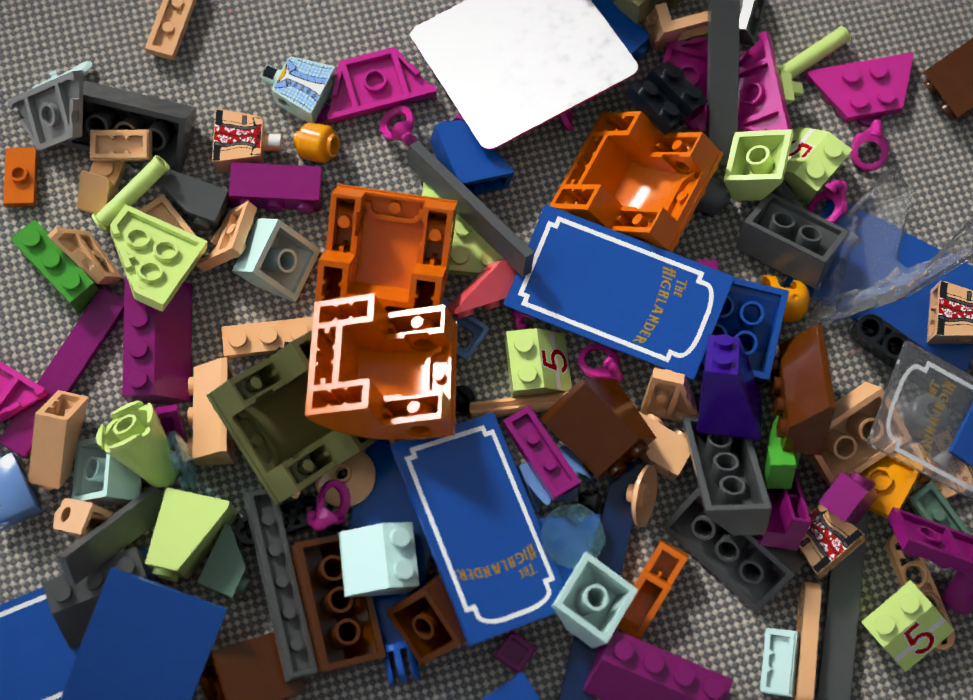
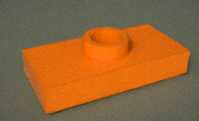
(20, 177)

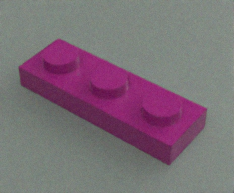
(541, 453)

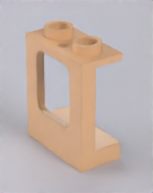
(666, 30)

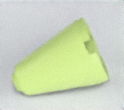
(139, 443)

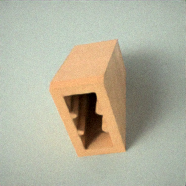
(56, 439)

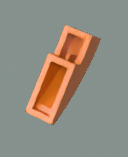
(652, 587)

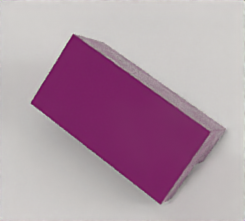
(788, 518)

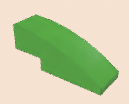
(779, 464)

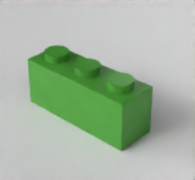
(55, 266)

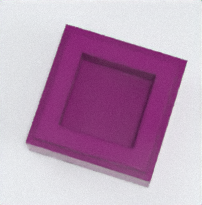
(515, 652)

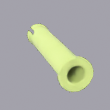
(816, 52)
(131, 192)

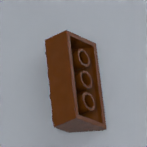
(803, 392)
(341, 627)

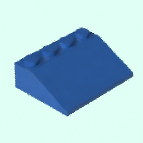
(755, 316)

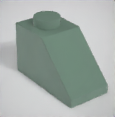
(226, 567)

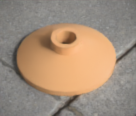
(359, 480)
(643, 495)

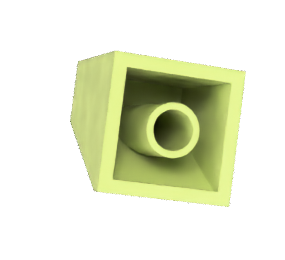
(186, 532)

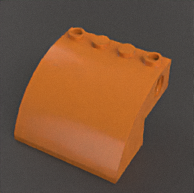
(639, 178)
(387, 247)
(382, 370)

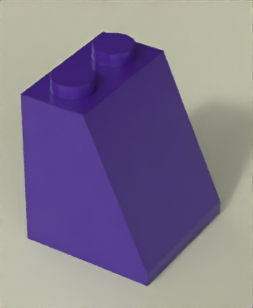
(729, 392)

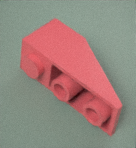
(485, 290)

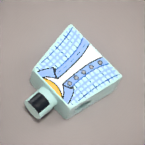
(301, 86)

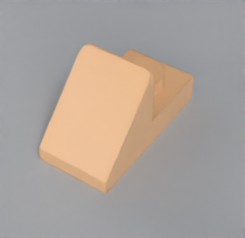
(99, 185)

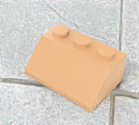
(847, 437)
(210, 439)

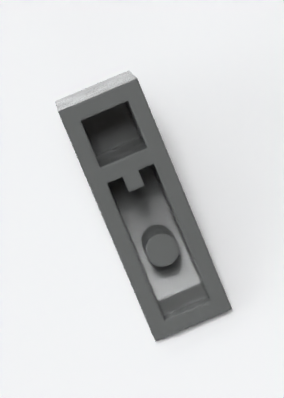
(198, 200)

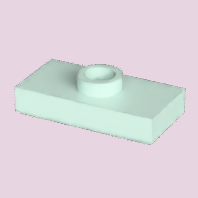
(780, 662)

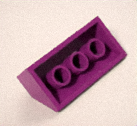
(157, 349)
(640, 671)

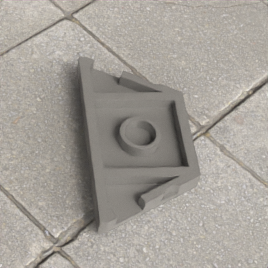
(52, 110)

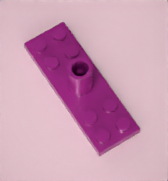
(944, 548)

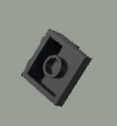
(667, 97)

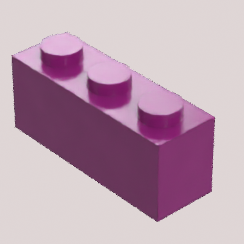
(277, 186)

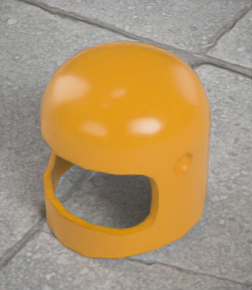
(797, 299)

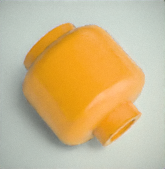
(316, 142)

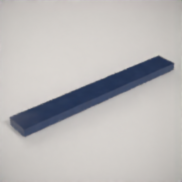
(617, 526)

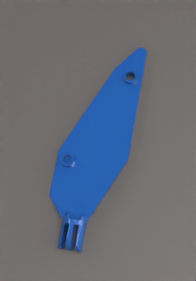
(392, 504)

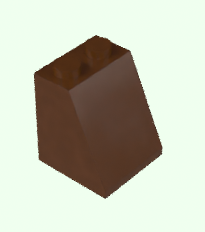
(953, 82)
(600, 426)
(427, 621)
(248, 672)

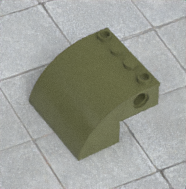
(269, 423)

